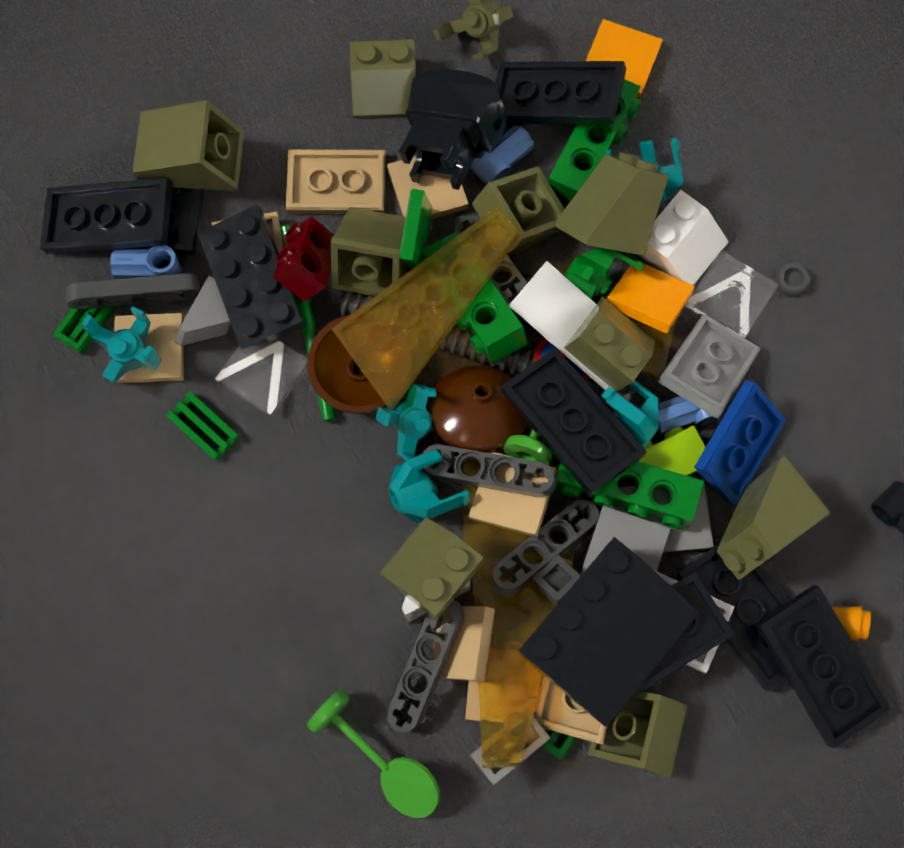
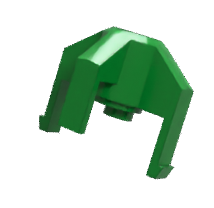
(591, 270)

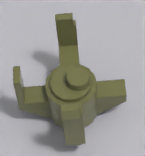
(479, 20)

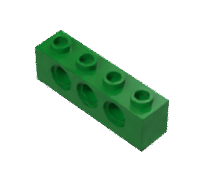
(565, 177)
(505, 331)
(682, 489)

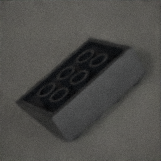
(609, 632)

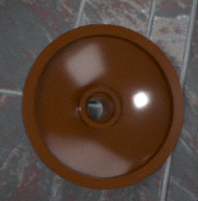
(334, 377)
(475, 420)

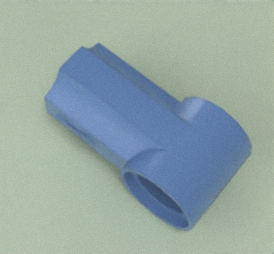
(498, 163)
(143, 262)
(682, 413)

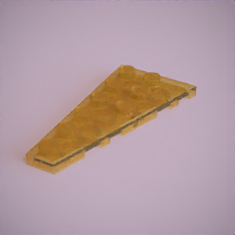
(411, 318)
(510, 682)

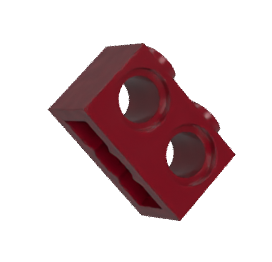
(305, 259)

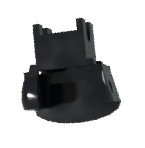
(441, 113)

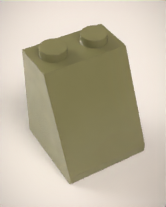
(189, 146)
(616, 204)
(367, 252)
(769, 517)

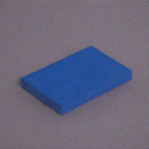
(740, 442)

